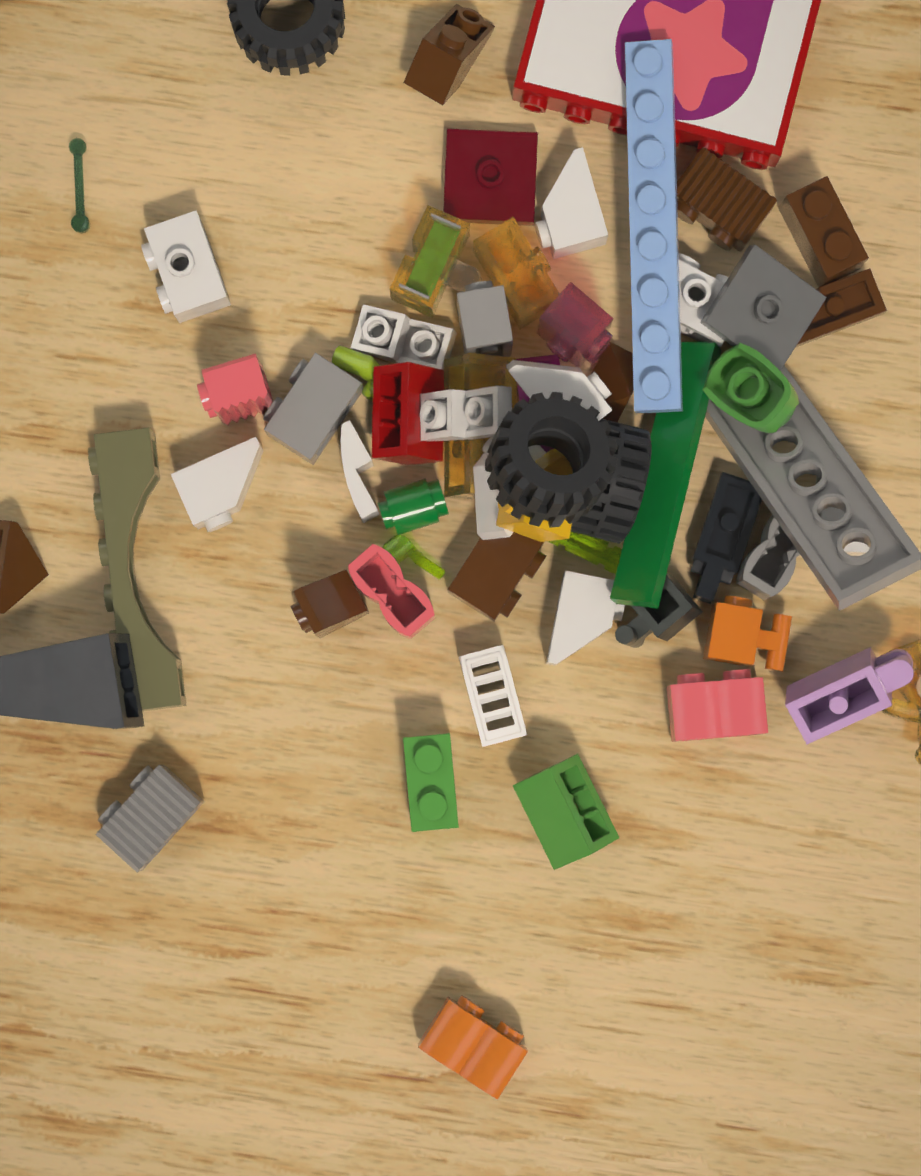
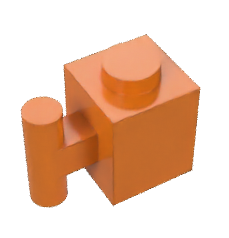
(736, 634)

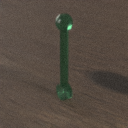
(79, 222)

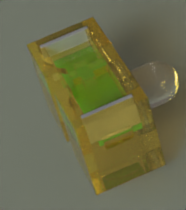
(436, 264)

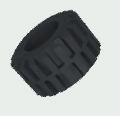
(287, 48)
(570, 431)
(620, 501)

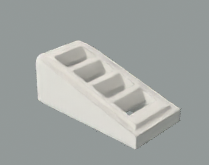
(482, 658)

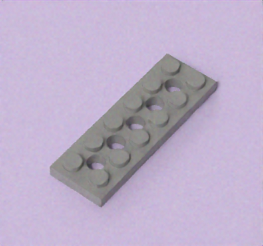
(798, 507)

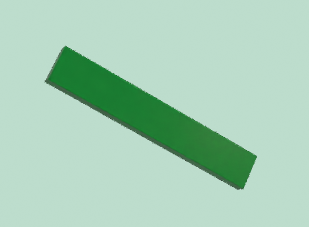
(674, 448)

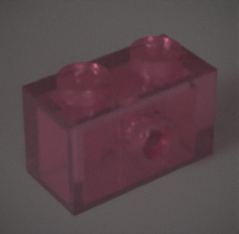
(575, 327)

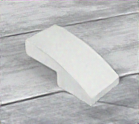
(355, 461)

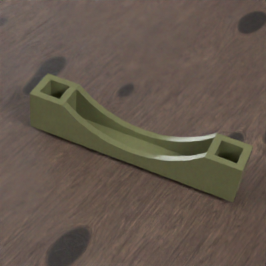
(127, 477)

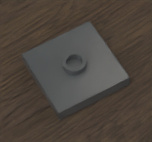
(763, 307)

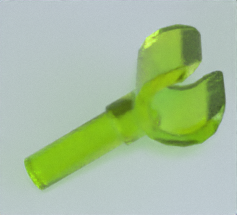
(401, 548)

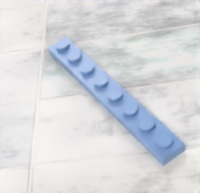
(653, 226)

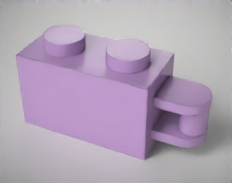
(847, 691)

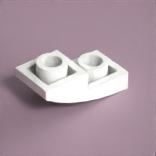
(401, 339)
(463, 414)

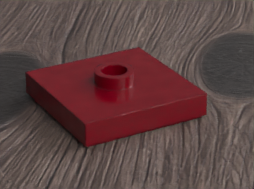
(490, 176)

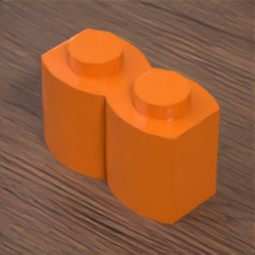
(473, 1046)

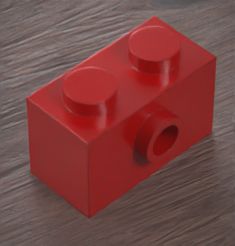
(397, 413)

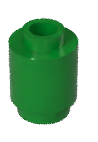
(413, 506)

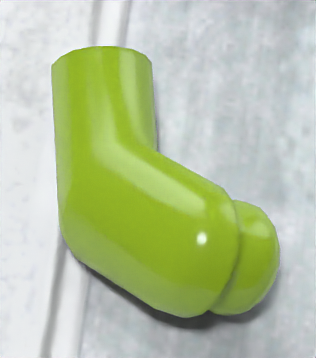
(357, 364)

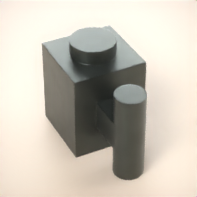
(672, 615)

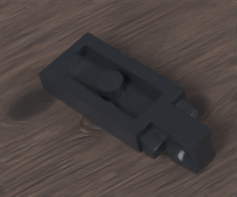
(724, 534)

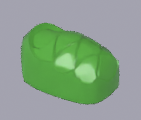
(751, 389)

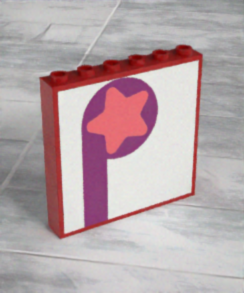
(732, 67)

